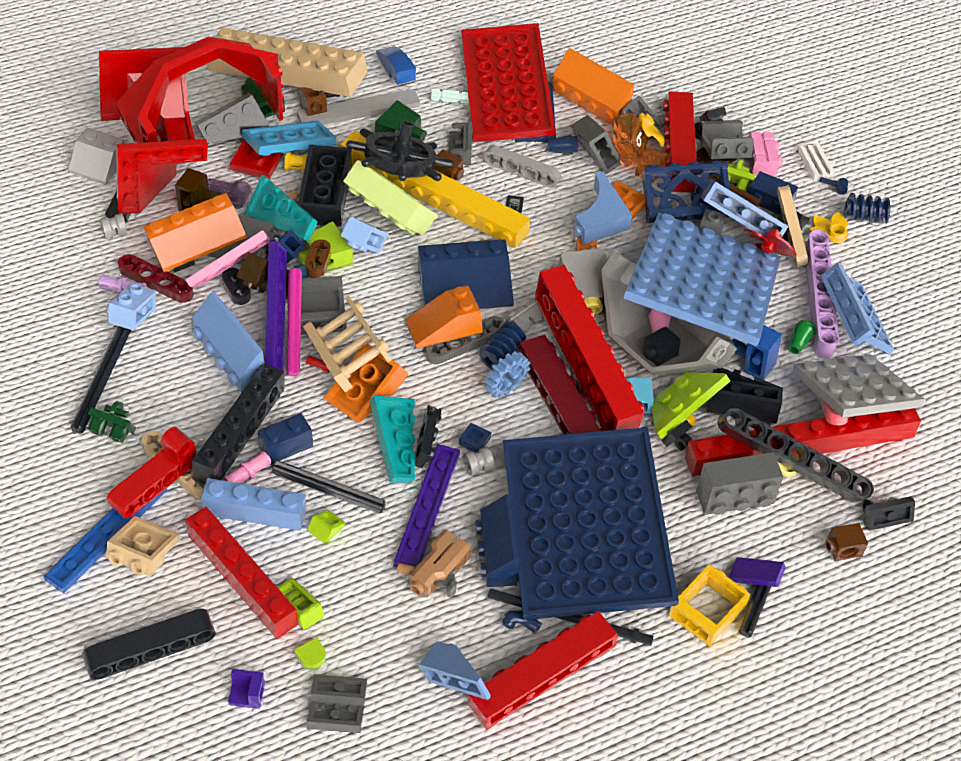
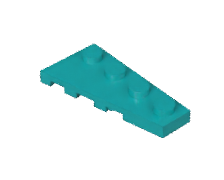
(276, 207)
(395, 431)

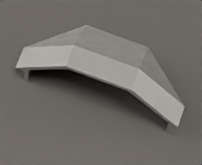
(630, 324)

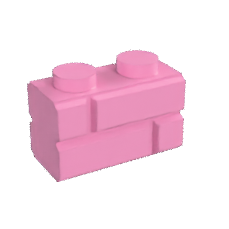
(765, 154)

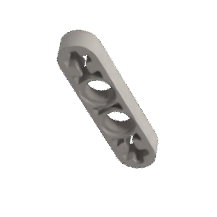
(500, 157)

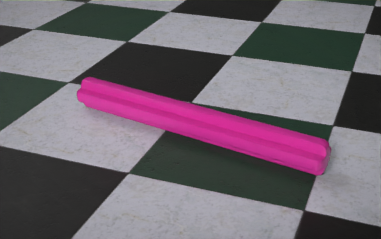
(294, 322)

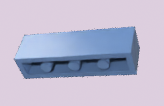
(741, 209)
(254, 504)

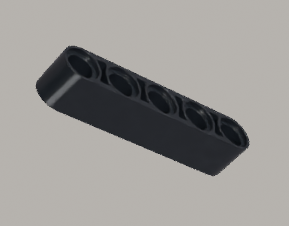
(148, 644)

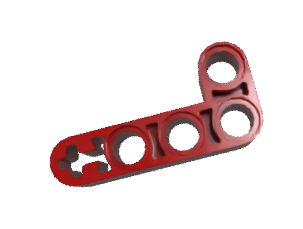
(155, 474)

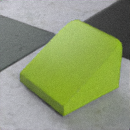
(325, 525)

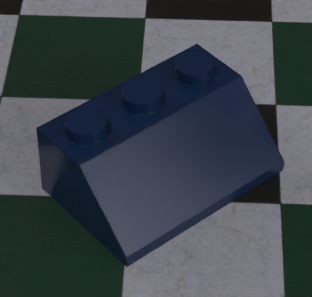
(498, 543)

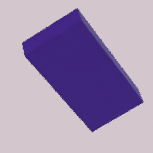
(757, 572)

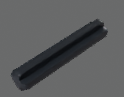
(754, 610)

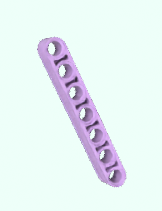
(821, 305)

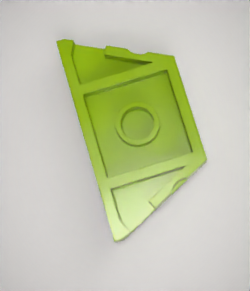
(684, 398)

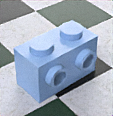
(363, 235)
(131, 306)

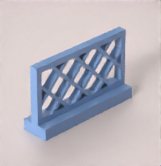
(855, 309)

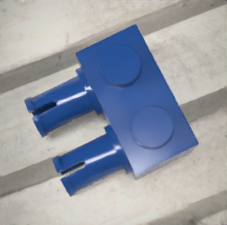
(760, 358)

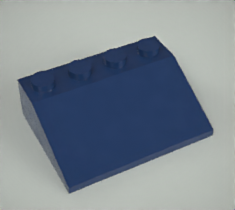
(475, 264)

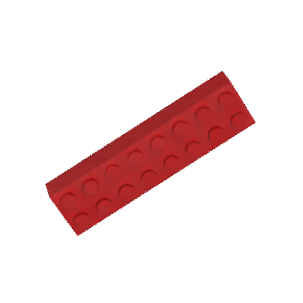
(587, 351)

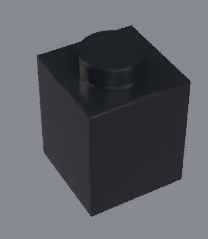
(661, 346)

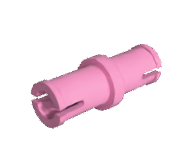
(248, 469)

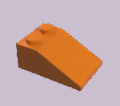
(446, 318)
(371, 379)

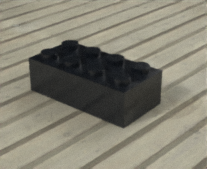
(323, 184)

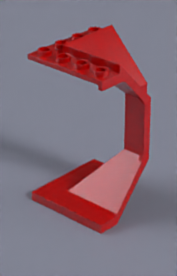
(143, 101)
(147, 166)

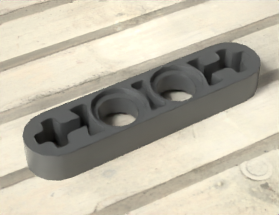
(467, 342)

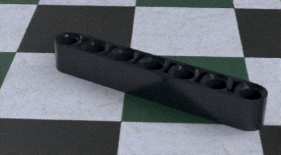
(807, 455)

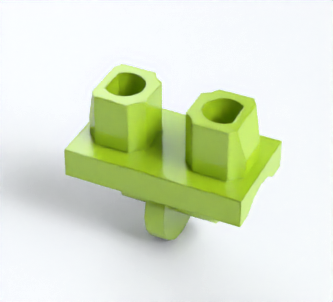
(740, 176)

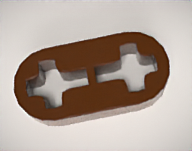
(313, 258)

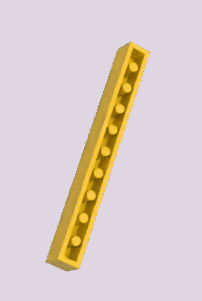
(459, 202)

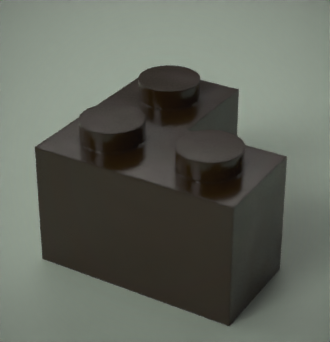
(192, 189)
(255, 273)

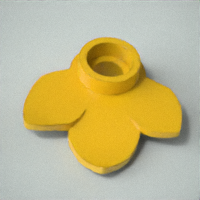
(650, 129)
(834, 228)

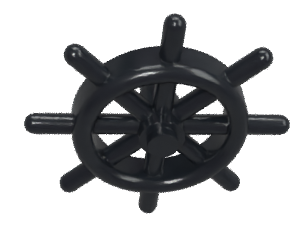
(400, 153)

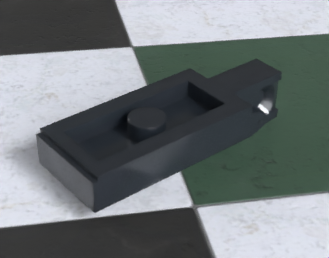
(427, 436)

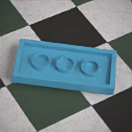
(288, 137)

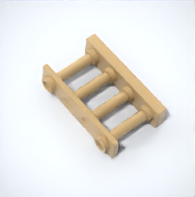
(326, 347)

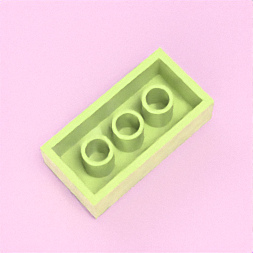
(389, 199)

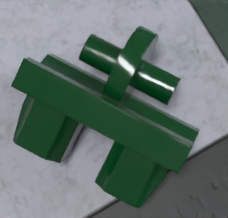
(120, 426)

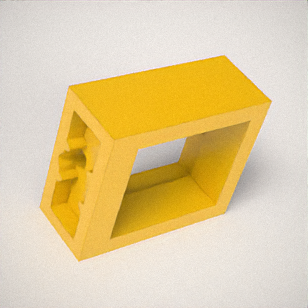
(698, 623)

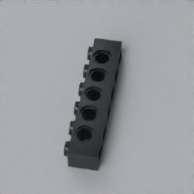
(238, 424)

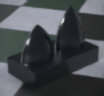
(888, 513)

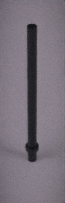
(633, 635)

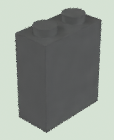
(251, 228)

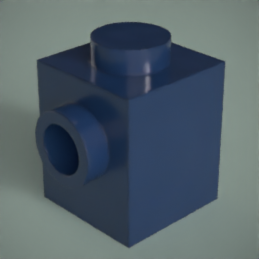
(291, 243)

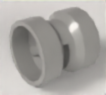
(113, 226)
(479, 461)

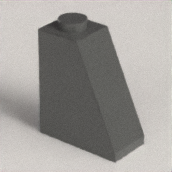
(596, 143)

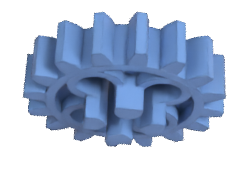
(498, 383)

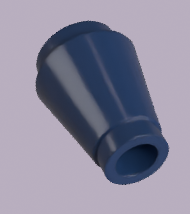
(563, 145)

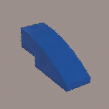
(397, 64)

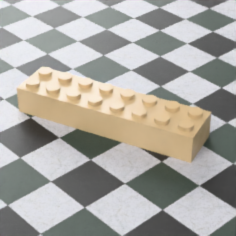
(303, 63)

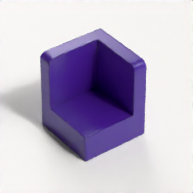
(246, 688)

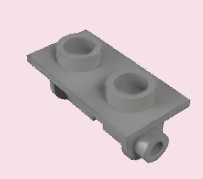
(531, 311)

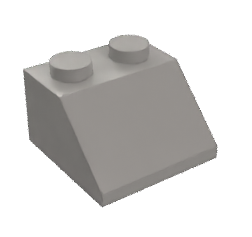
(95, 156)

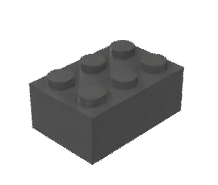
(739, 483)

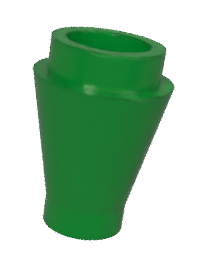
(801, 335)

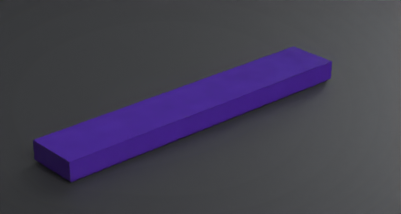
(276, 305)
(427, 506)

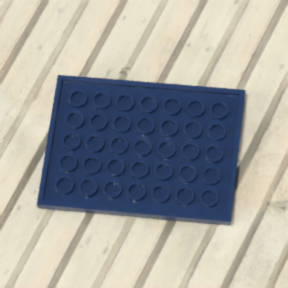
(588, 524)

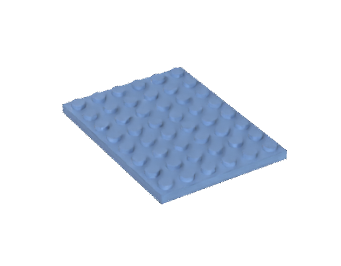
(704, 278)

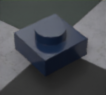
(474, 438)

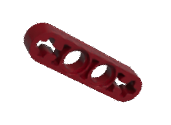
(155, 278)

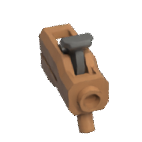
(439, 565)

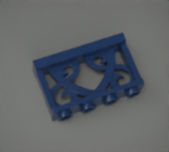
(685, 172)

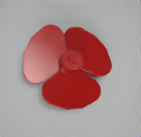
(772, 243)

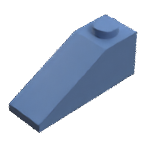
(449, 668)

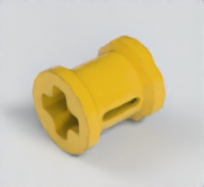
(295, 162)

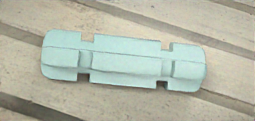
(449, 96)

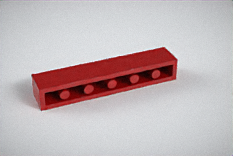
(679, 133)
(241, 572)
(544, 668)

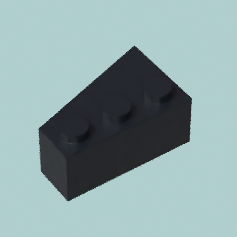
(754, 397)

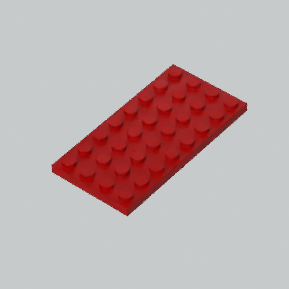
(507, 83)

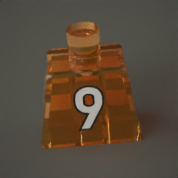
(629, 138)

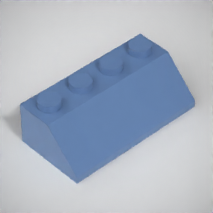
(227, 341)

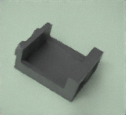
(725, 139)
(322, 301)

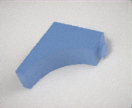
(605, 216)

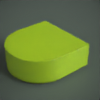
(311, 654)

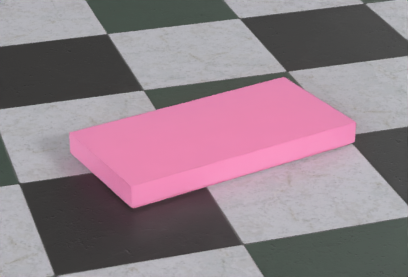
(228, 260)

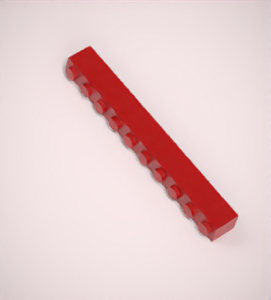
(815, 433)

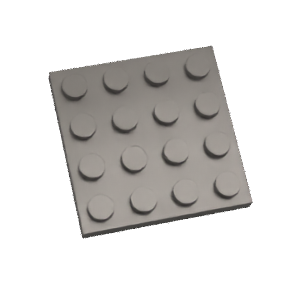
(857, 385)

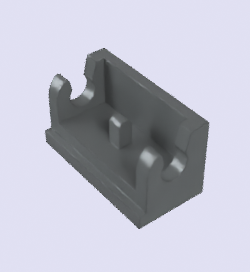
(461, 142)

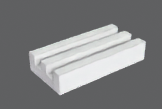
(820, 161)

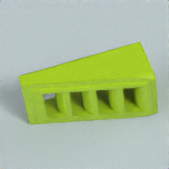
(309, 613)

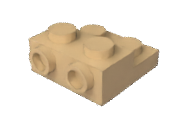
(140, 546)

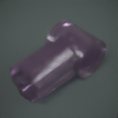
(237, 192)

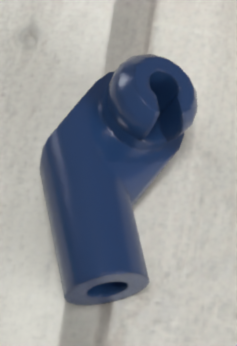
(514, 617)

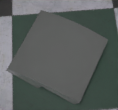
(337, 703)

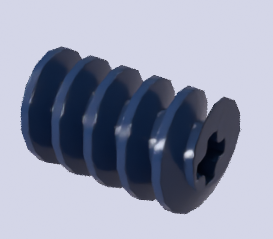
(867, 207)
(500, 344)

